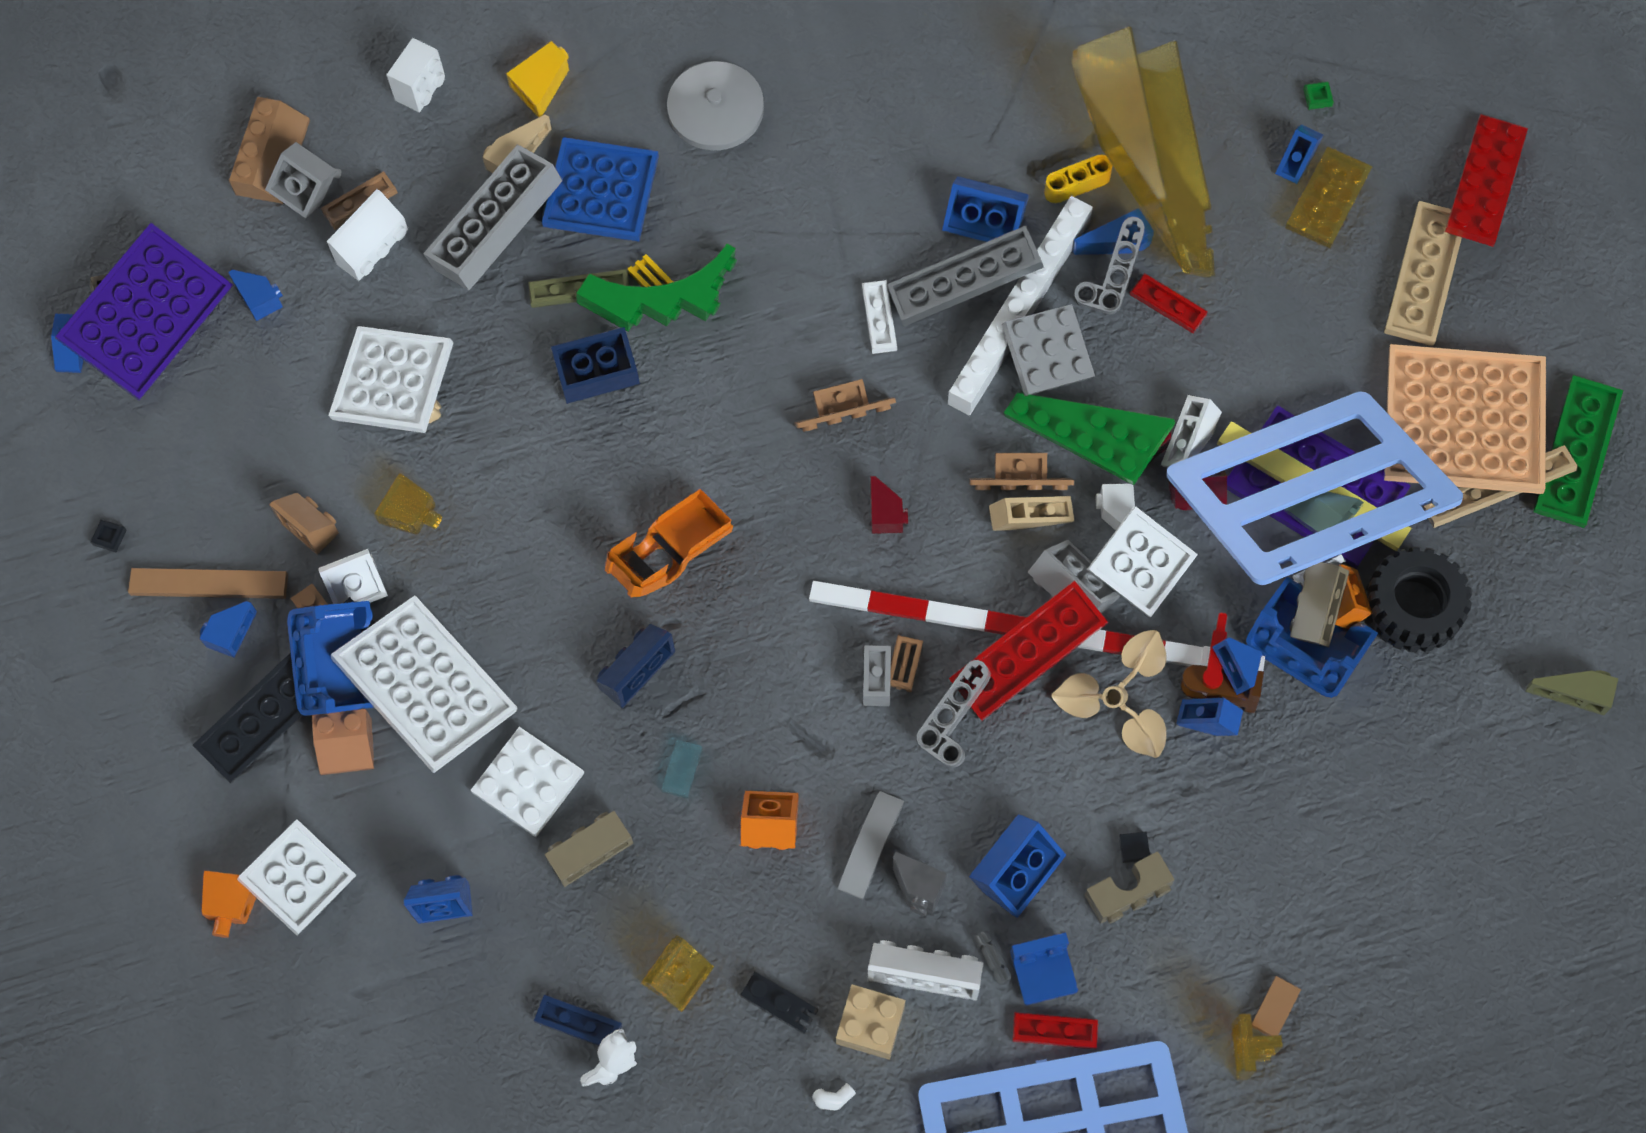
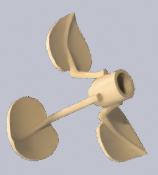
(1080, 695)

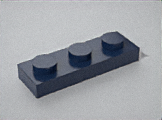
(574, 1021)

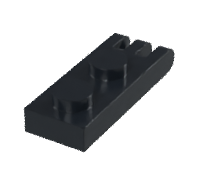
(778, 1002)

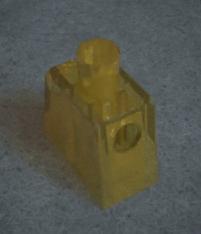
(407, 507)

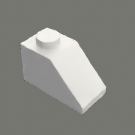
(1115, 503)

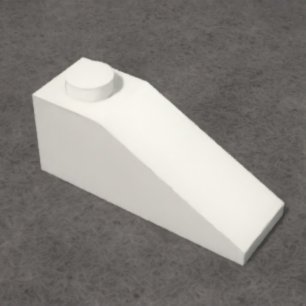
(1192, 430)

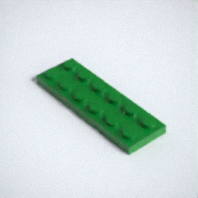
(1586, 432)

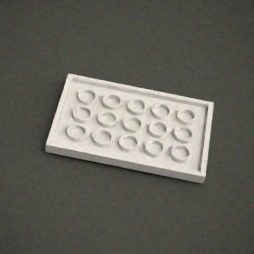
(424, 683)

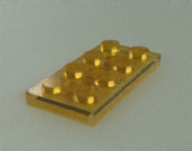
(1328, 197)

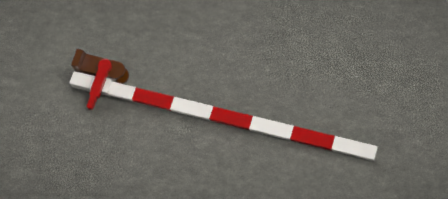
(1201, 679)

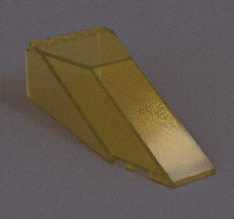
(1150, 138)

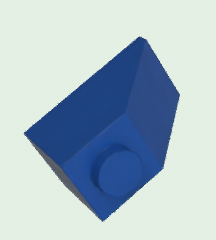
(1299, 153)
(257, 293)
(64, 358)
(228, 628)
(1210, 716)

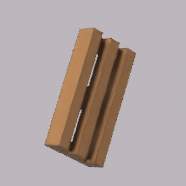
(910, 641)

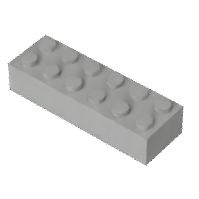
(493, 217)

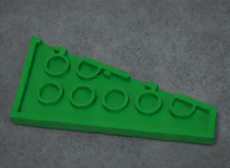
(1104, 436)

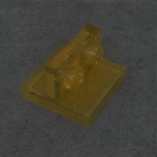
(677, 973)
(1251, 1048)

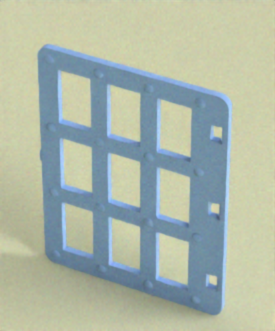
(1078, 1067)

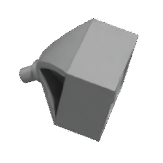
(301, 179)

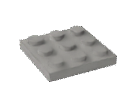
(1048, 350)

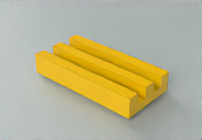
(640, 265)

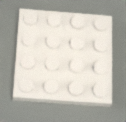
(391, 379)

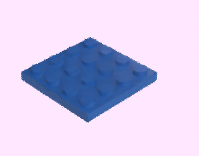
(601, 189)

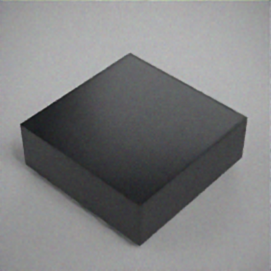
(108, 536)
(1134, 846)

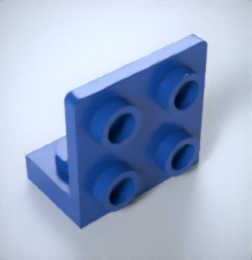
(1044, 969)

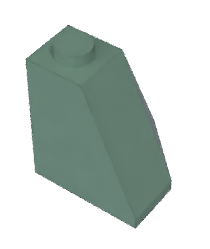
(1324, 510)

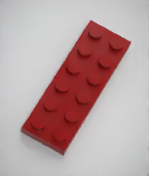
(1486, 180)
(1034, 647)

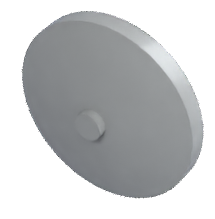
(715, 105)

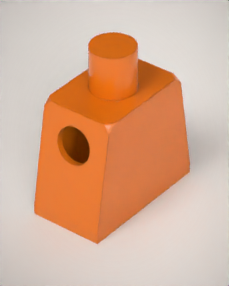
(225, 901)

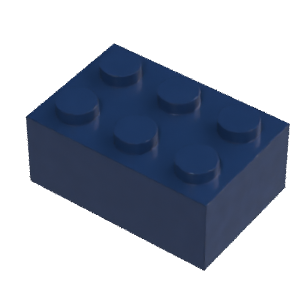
(595, 365)

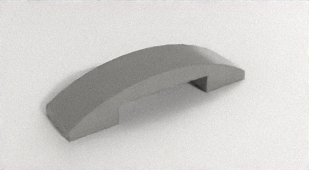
(870, 845)

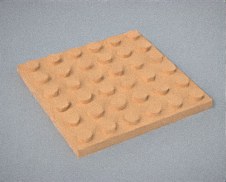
(1471, 415)

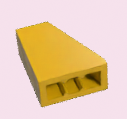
(539, 77)

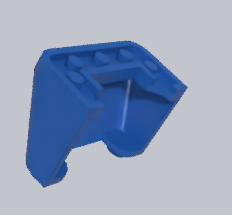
(313, 637)
(1314, 665)

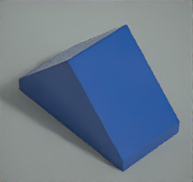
(1239, 663)

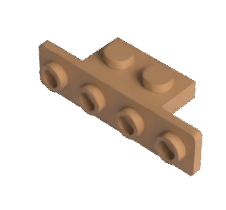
(842, 401)
(1021, 469)

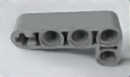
(1116, 265)
(958, 710)

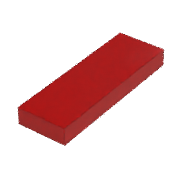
(1168, 303)
(1055, 1030)

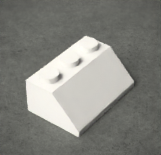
(367, 235)

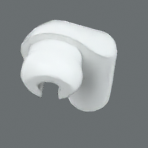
(831, 1100)

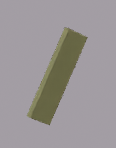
(564, 289)

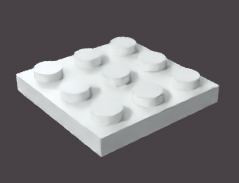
(1142, 561)
(527, 781)
(296, 877)

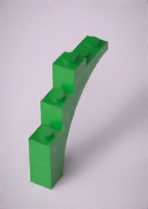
(663, 303)

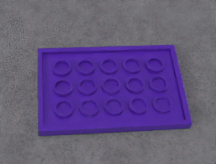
(144, 311)
(1315, 453)

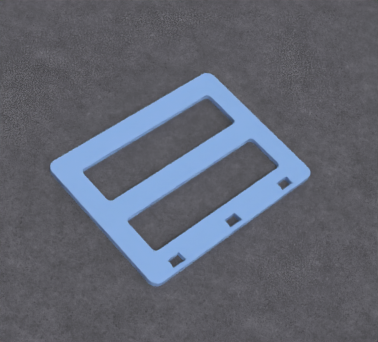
(1395, 448)

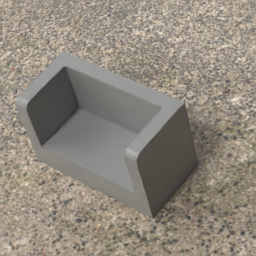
(877, 675)

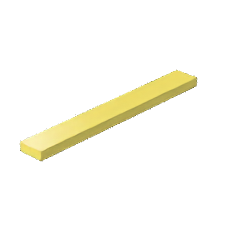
(1284, 468)

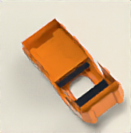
(681, 532)

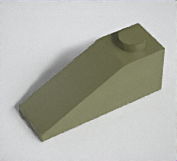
(1584, 690)

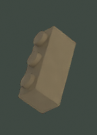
(1319, 603)
(588, 847)

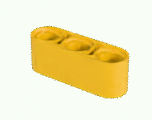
(1071, 187)

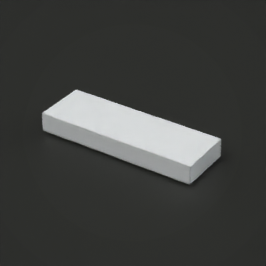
(879, 317)

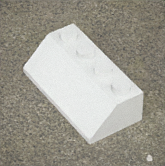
(925, 970)

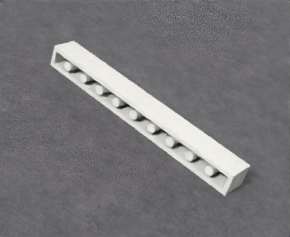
(1021, 302)

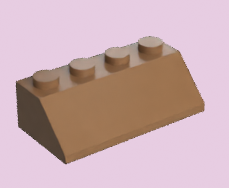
(268, 134)

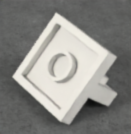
(353, 578)

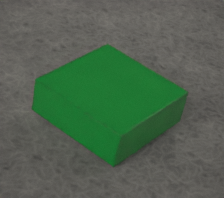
(1318, 95)

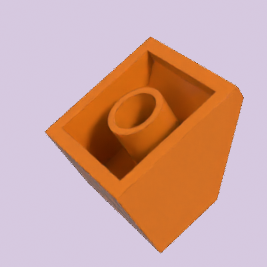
(769, 819)

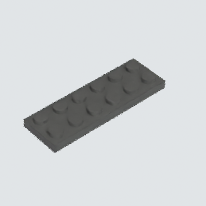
(965, 276)

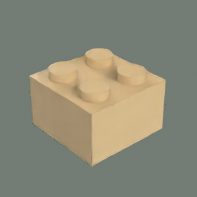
(870, 1022)

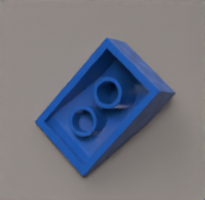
(439, 900)

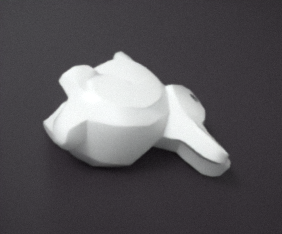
(615, 1058)

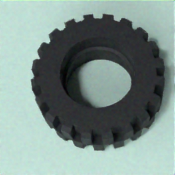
(1436, 574)

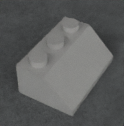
(1064, 564)

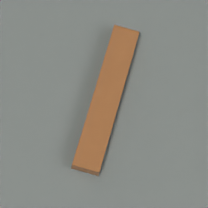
(208, 583)

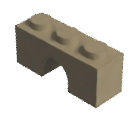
(1110, 901)

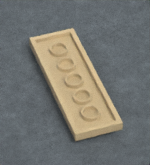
(1424, 276)

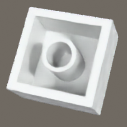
(416, 75)

